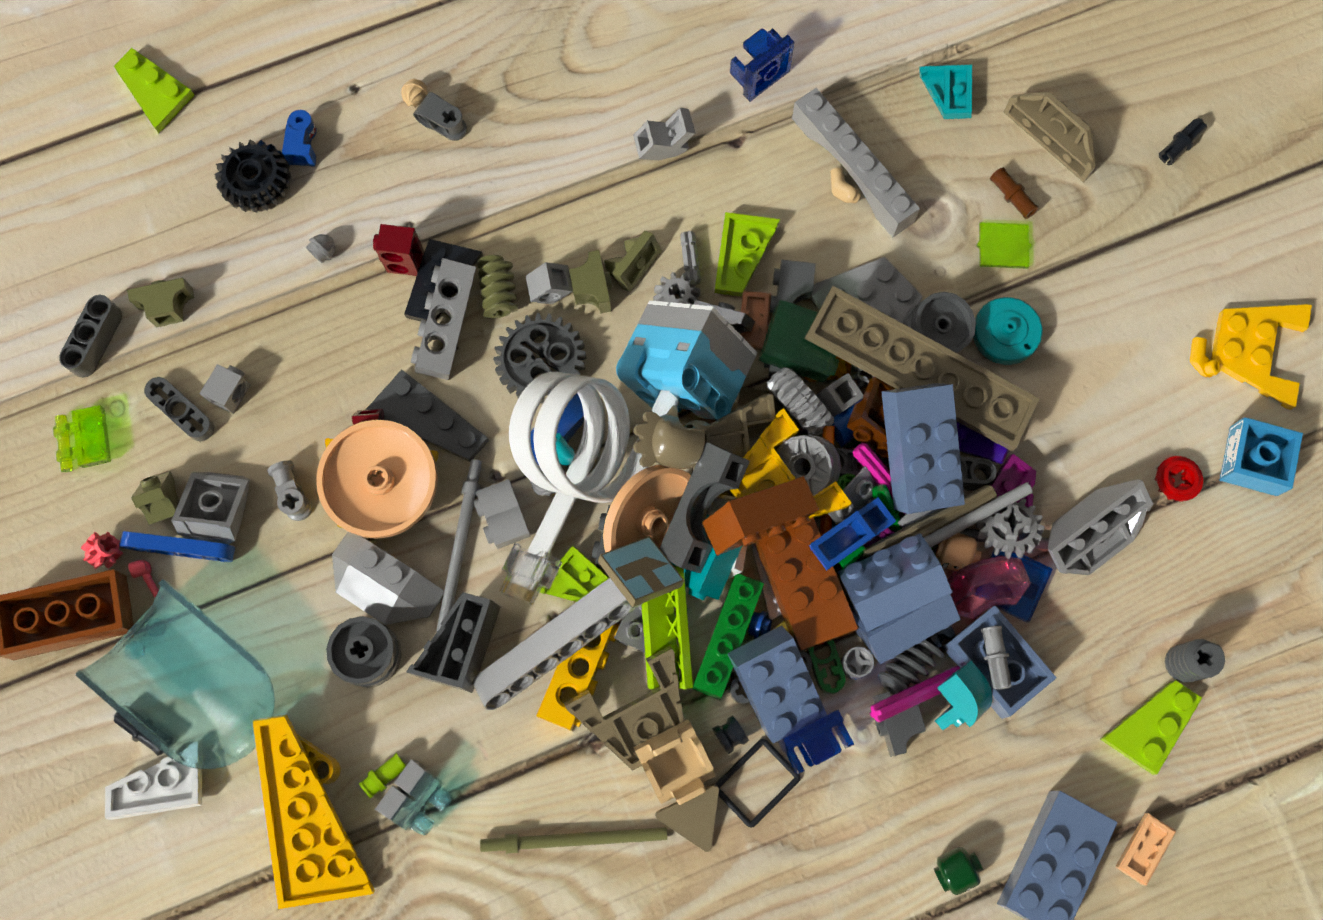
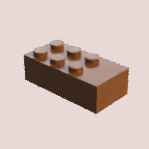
(804, 590)
(64, 614)

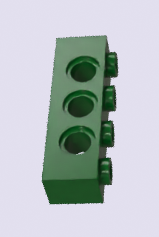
(727, 636)

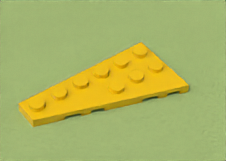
(306, 838)

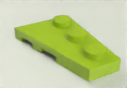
(741, 250)

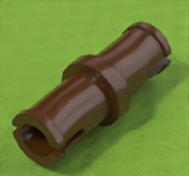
(1014, 193)

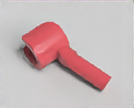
(143, 568)

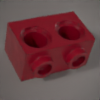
(398, 249)

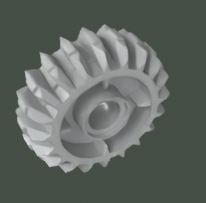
(800, 401)

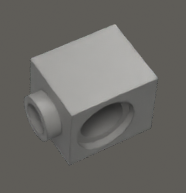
(549, 283)
(225, 388)

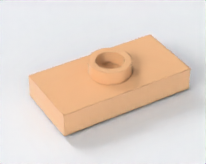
(1145, 849)

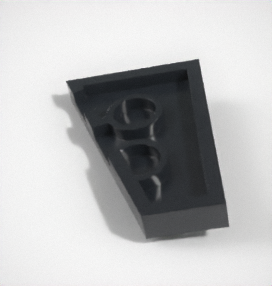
(433, 256)

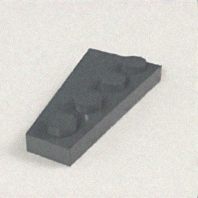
(431, 419)

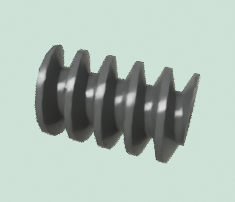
(1194, 660)
(908, 666)

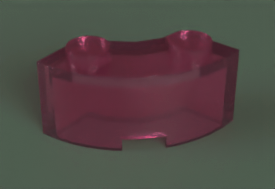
(988, 584)

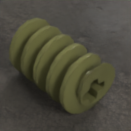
(496, 286)

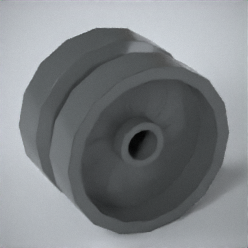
(943, 319)
(346, 649)

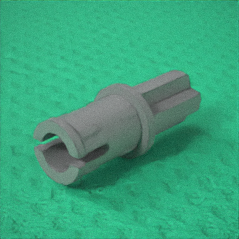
(996, 657)

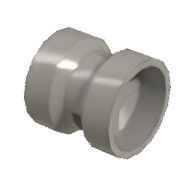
(862, 662)

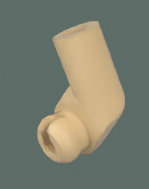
(841, 189)

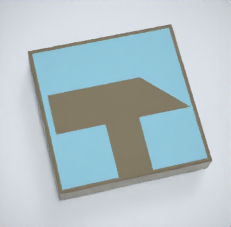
(640, 571)

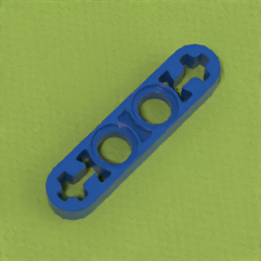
(177, 546)

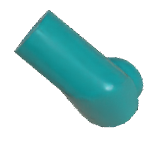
(564, 451)

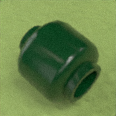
(958, 871)

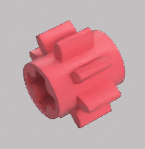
(101, 550)

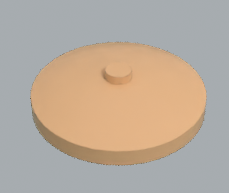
(377, 479)
(644, 506)

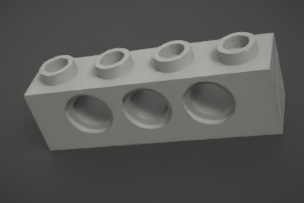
(447, 275)

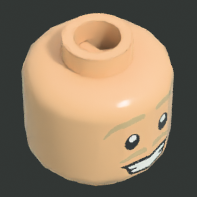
(957, 552)

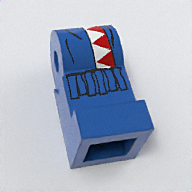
(298, 138)

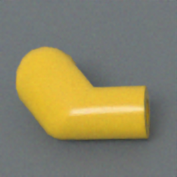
(1199, 359)

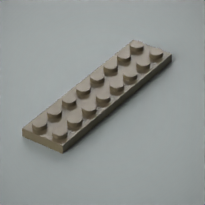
(911, 359)

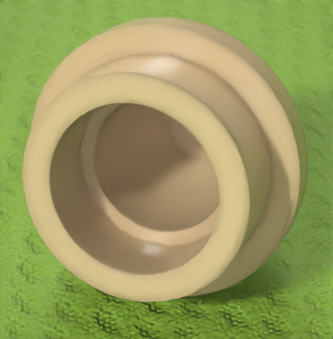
(414, 92)

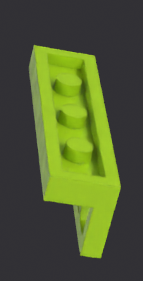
(661, 629)

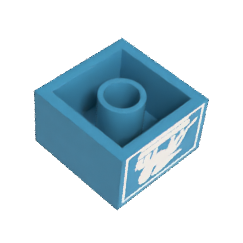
(1261, 456)

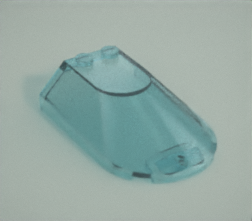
(184, 684)

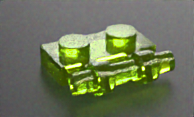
(90, 438)

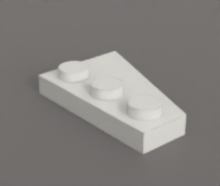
(154, 790)

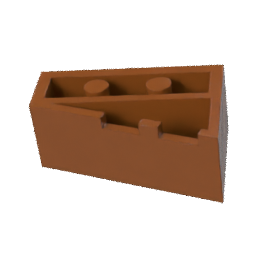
(760, 514)

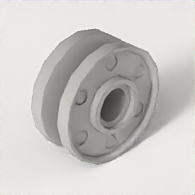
(821, 455)

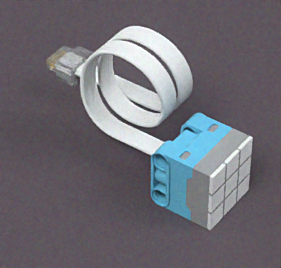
(673, 358)

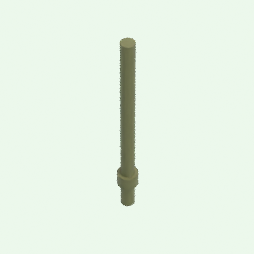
(513, 843)

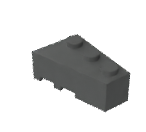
(459, 645)

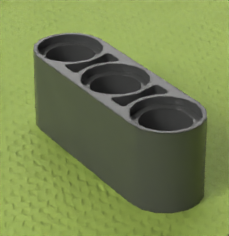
(90, 322)

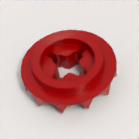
(1190, 475)

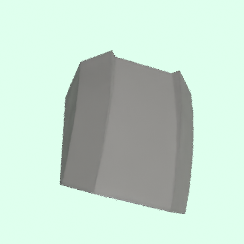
(211, 507)

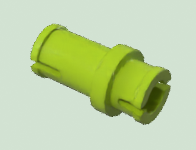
(382, 776)

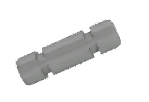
(690, 256)

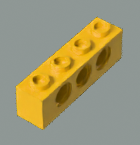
(552, 707)

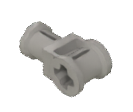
(289, 491)

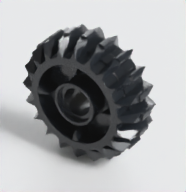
(246, 161)

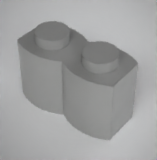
(502, 514)

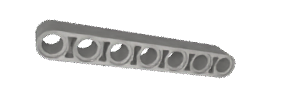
(551, 645)

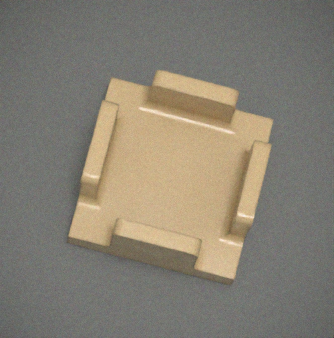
(676, 763)

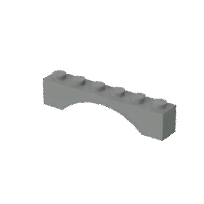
(884, 194)

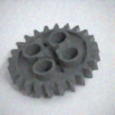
(558, 340)

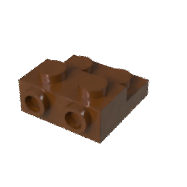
(868, 417)

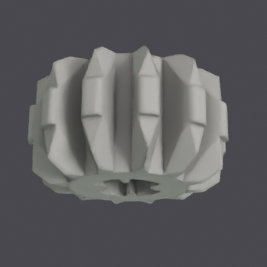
(680, 286)

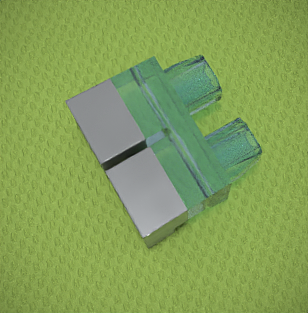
(410, 812)

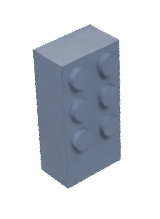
(923, 448)
(1057, 860)

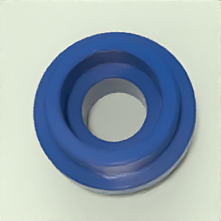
(759, 624)

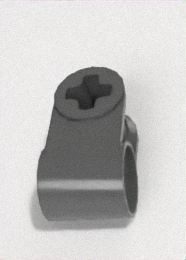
(441, 117)

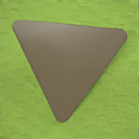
(693, 818)

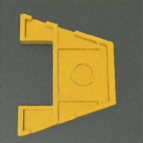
(1247, 342)
(768, 469)

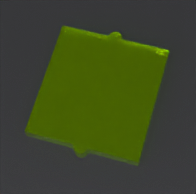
(1004, 245)

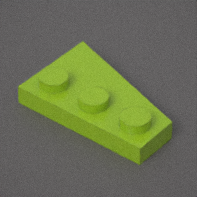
(153, 88)
(1155, 727)

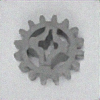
(1013, 518)

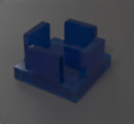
(770, 62)
(816, 741)

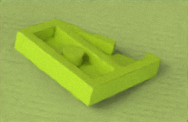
(575, 577)

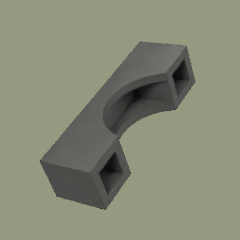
(794, 285)
(686, 538)

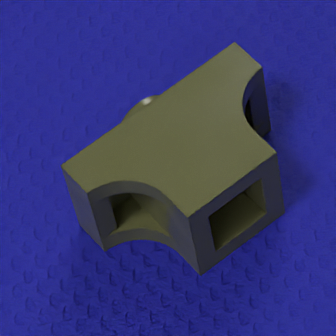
(591, 283)
(162, 300)
(156, 497)

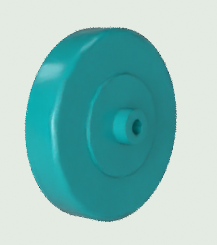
(1007, 331)

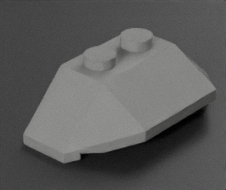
(1098, 527)
(381, 582)

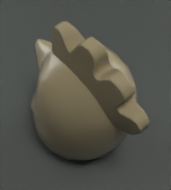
(668, 441)

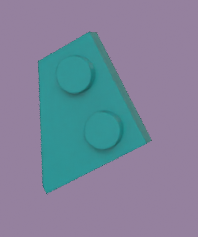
(950, 89)

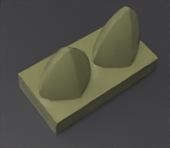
(640, 255)

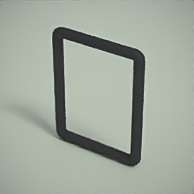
(775, 801)

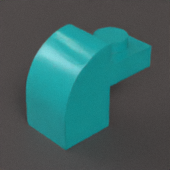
(968, 695)

